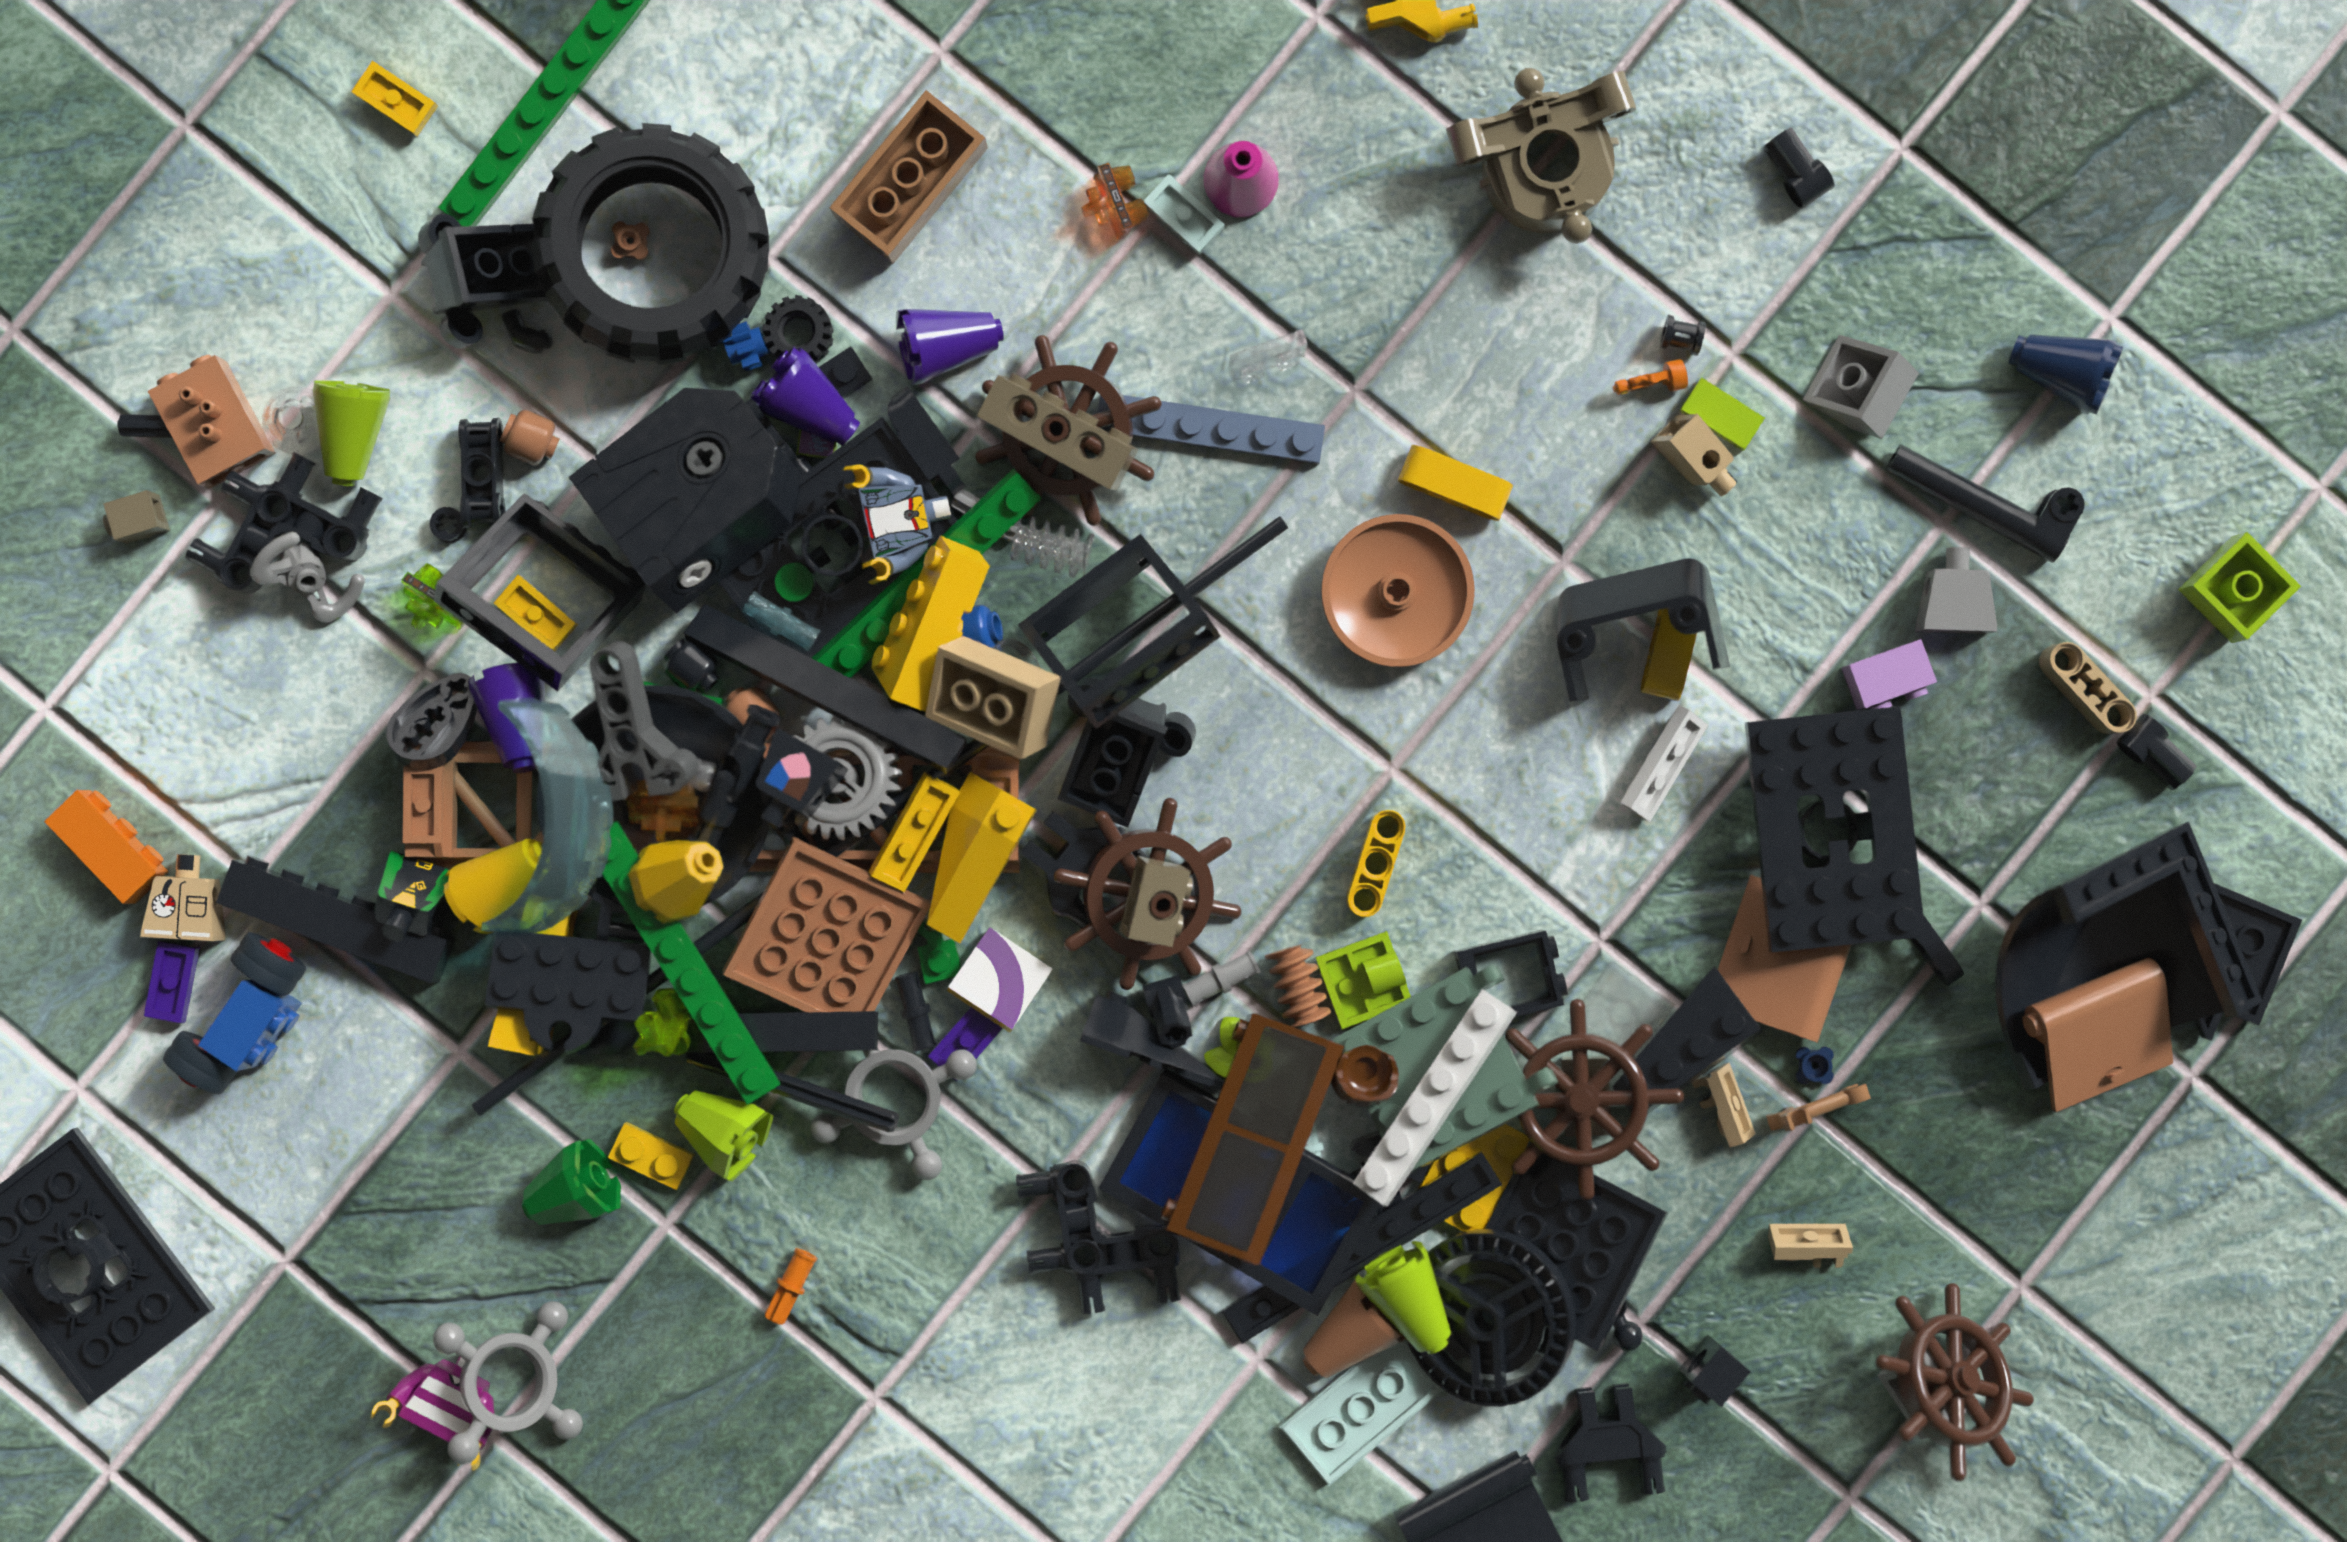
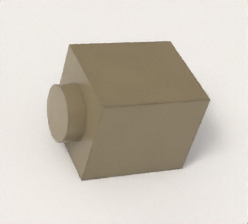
(135, 517)

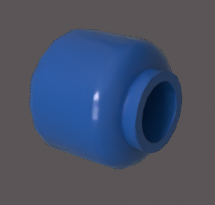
(982, 626)

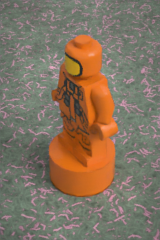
(1673, 376)

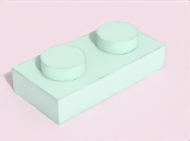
(1183, 214)

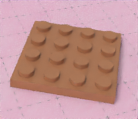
(825, 934)

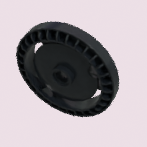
(1516, 1313)

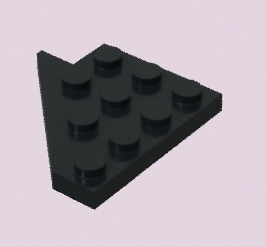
(2265, 941)

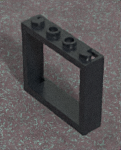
(1146, 666)

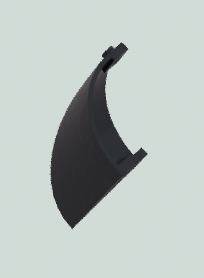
(2127, 909)

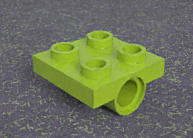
(1363, 979)

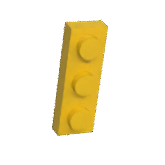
(914, 832)

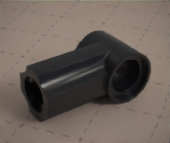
(1802, 175)
(2149, 746)
(1167, 1007)

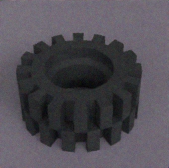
(798, 308)

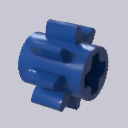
(746, 346)

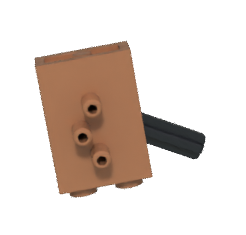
(206, 419)

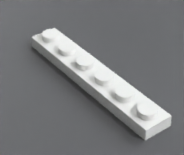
(1434, 1098)

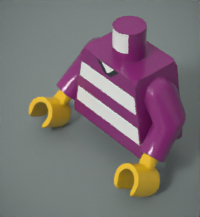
(434, 1401)

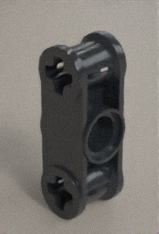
(481, 445)

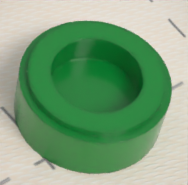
(795, 581)

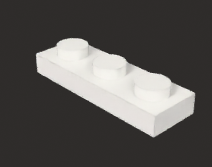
(1664, 763)

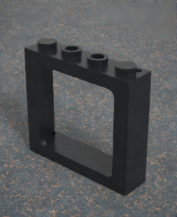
(565, 540)

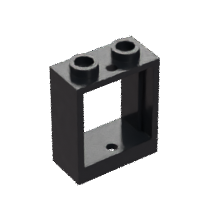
(1546, 950)

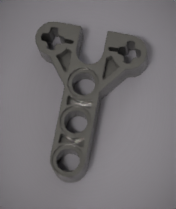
(652, 749)

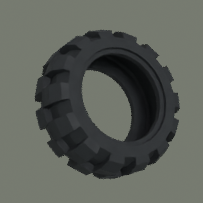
(635, 158)

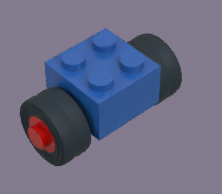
(249, 1021)

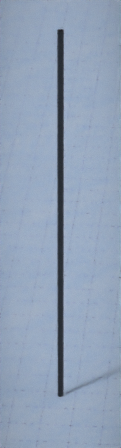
(972, 749)

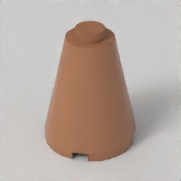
(1349, 1335)

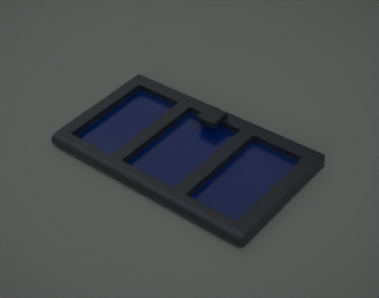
(1316, 1224)

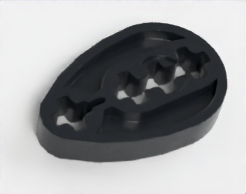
(447, 736)

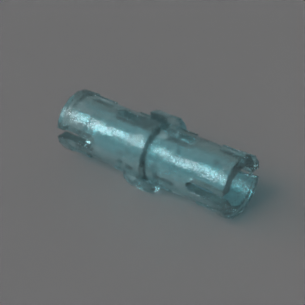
(781, 621)

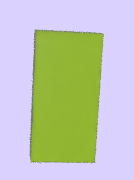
(1723, 414)

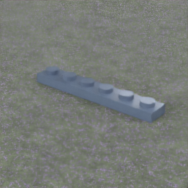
(1228, 431)

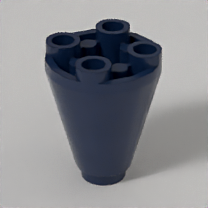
(2068, 367)

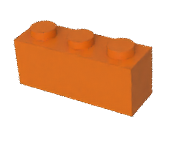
(107, 845)

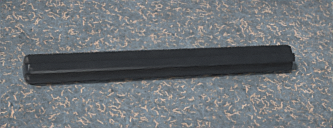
(814, 1096)

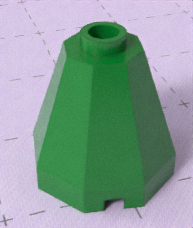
(573, 1186)

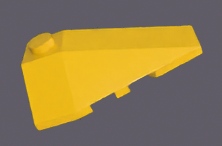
(976, 847)

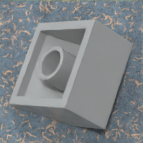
(1861, 385)

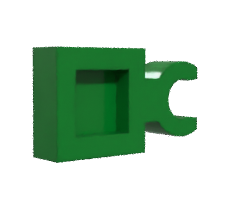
(939, 957)

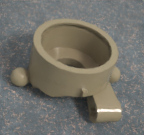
(1503, 145)

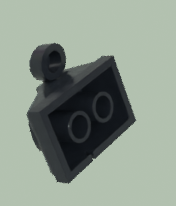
(477, 271)
(1118, 756)

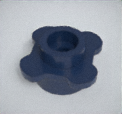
(1822, 1073)

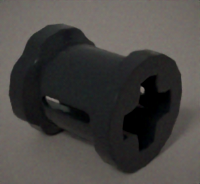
(1695, 331)

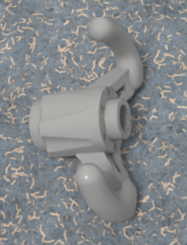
(304, 574)

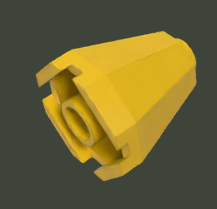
(675, 878)

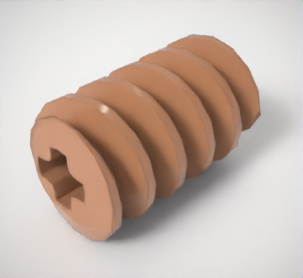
(1298, 985)

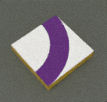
(999, 979)

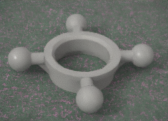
(926, 1163)
(565, 1423)

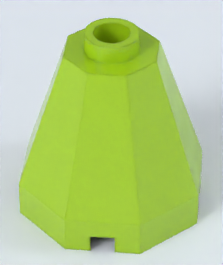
(722, 1130)

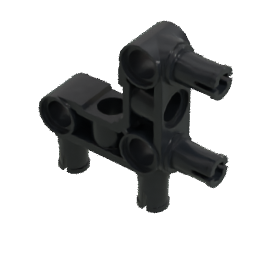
(299, 516)
(1113, 1251)

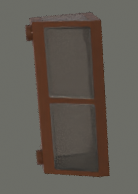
(1253, 1139)

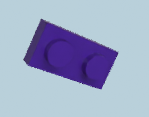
(171, 981)
(970, 1033)

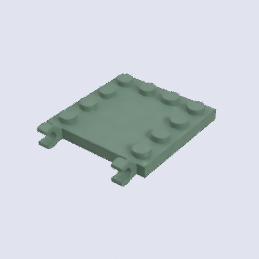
(1416, 1035)

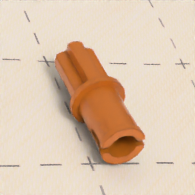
(790, 1286)

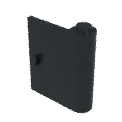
(1483, 1506)

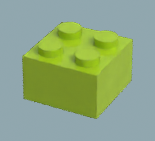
(2239, 587)

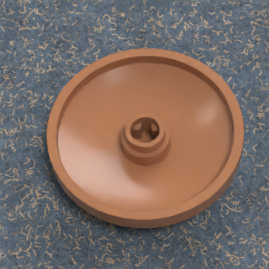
(1397, 590)

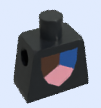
(796, 778)

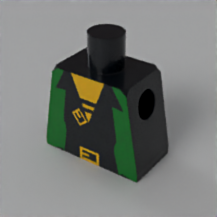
(411, 896)

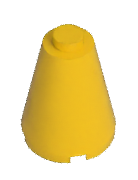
(491, 882)

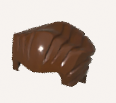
(1365, 1076)

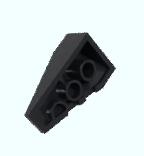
(1128, 1032)

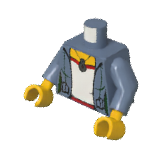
(895, 518)

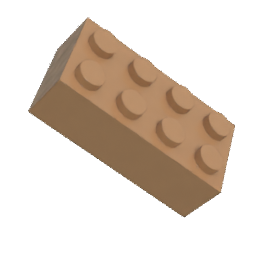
(909, 177)

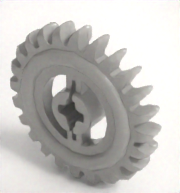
(866, 800)

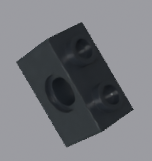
(1713, 1372)

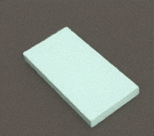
(1359, 1410)

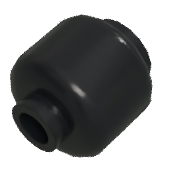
(691, 666)

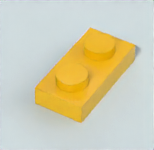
(394, 98)
(535, 613)
(651, 1155)

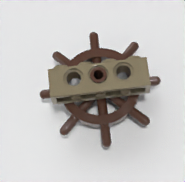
(1064, 431)

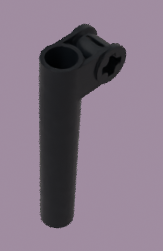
(2040, 533)

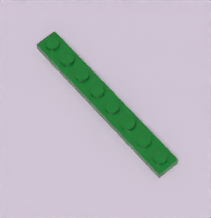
(540, 109)
(975, 529)
(691, 980)

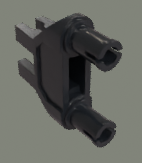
(1075, 855)
(1608, 1439)

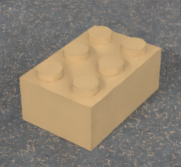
(992, 697)

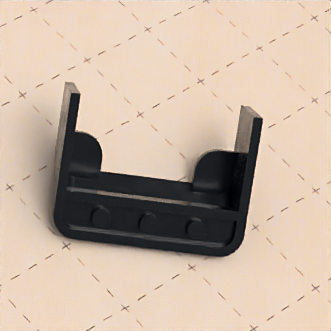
(1677, 585)

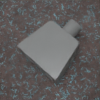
(1957, 598)

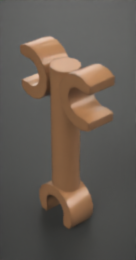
(1801, 1115)

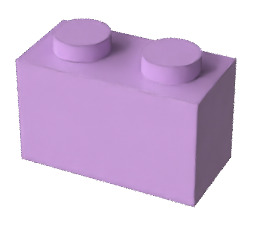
(1889, 675)

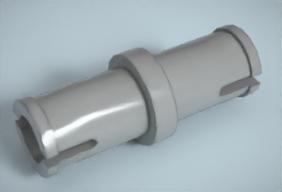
(1221, 978)

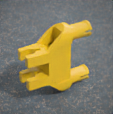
(1421, 18)

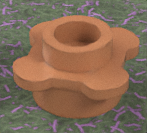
(638, 248)

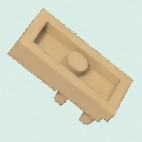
(1733, 1116)
(1810, 1242)

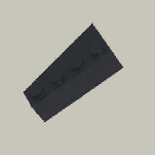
(1695, 1038)

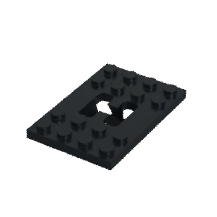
(817, 490)
(1842, 899)
(125, 1319)

